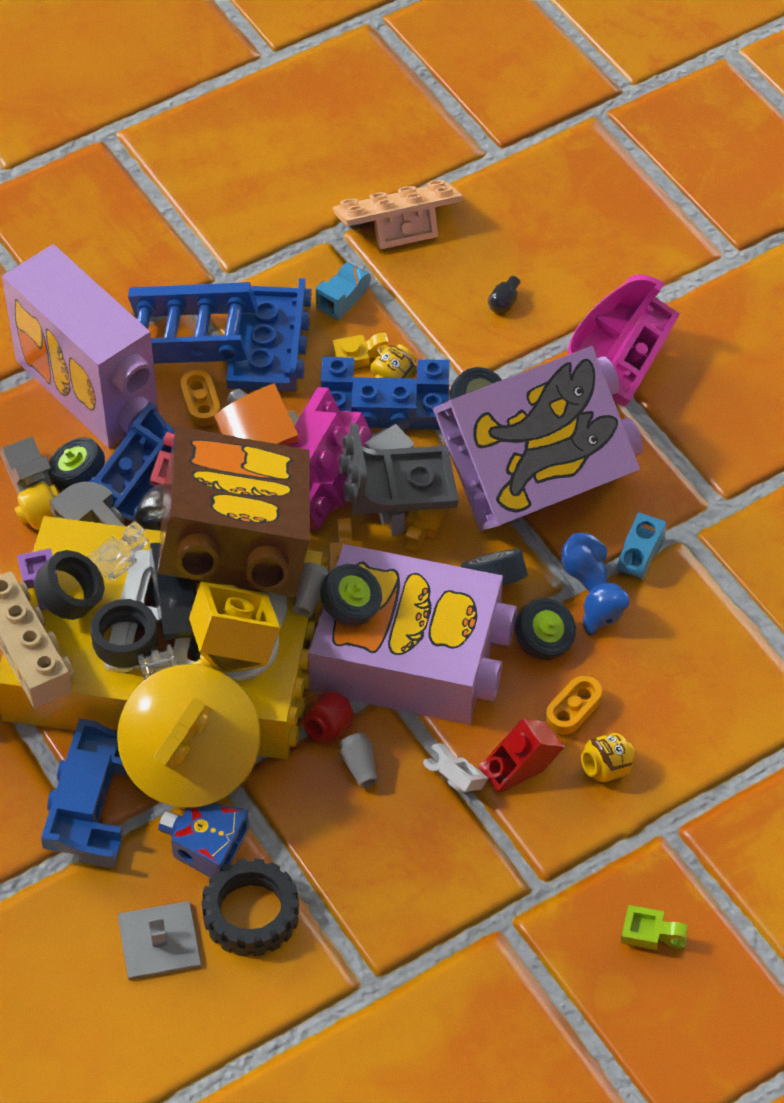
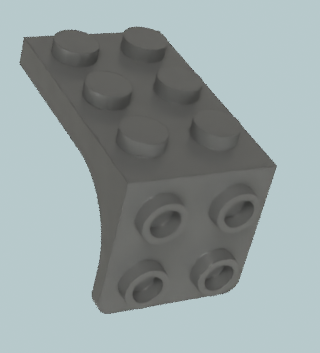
(396, 477)

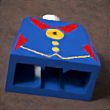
(206, 835)

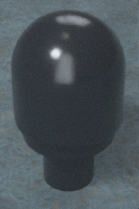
(504, 295)

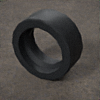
(83, 571)
(124, 611)

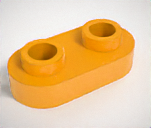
(203, 402)
(572, 707)

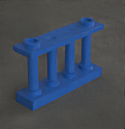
(200, 301)

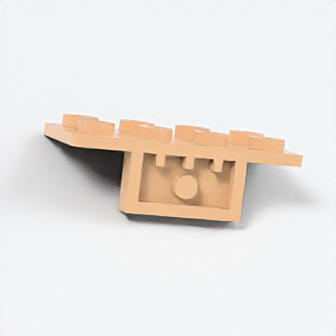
(402, 215)

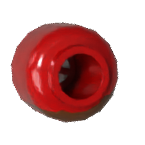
(327, 716)

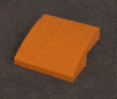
(259, 418)

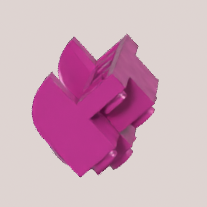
(613, 334)
(322, 432)

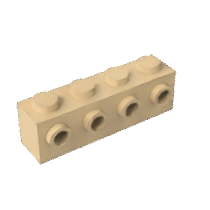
(28, 646)

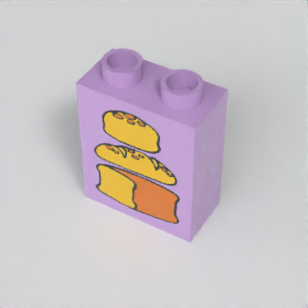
(80, 344)
(423, 645)

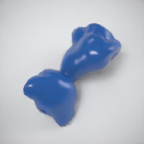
(584, 560)

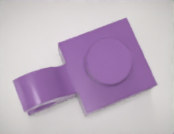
(30, 564)

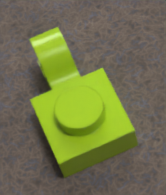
(647, 927)

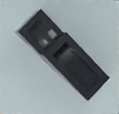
(173, 600)

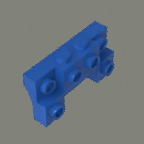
(389, 400)
(81, 795)

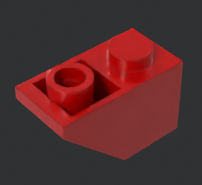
(521, 754)

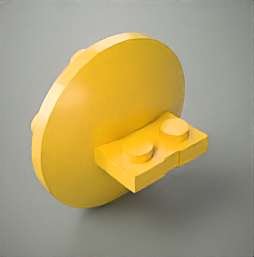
(188, 736)

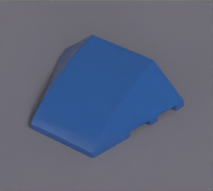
(132, 463)

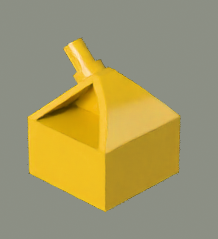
(233, 628)

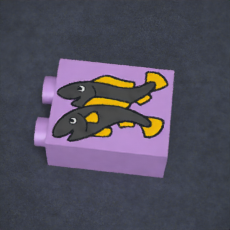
(539, 437)

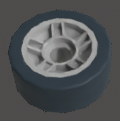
(505, 563)

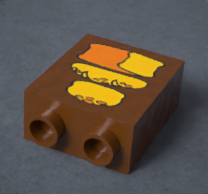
(235, 512)

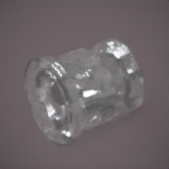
(157, 661)

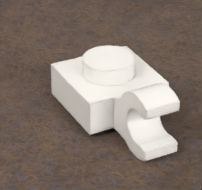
(459, 771)

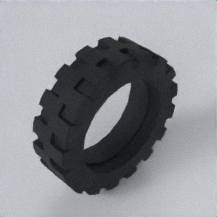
(246, 874)

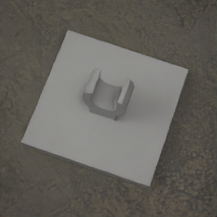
(159, 940)

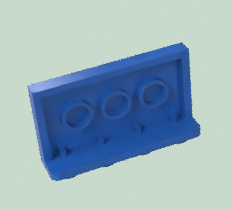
(273, 339)

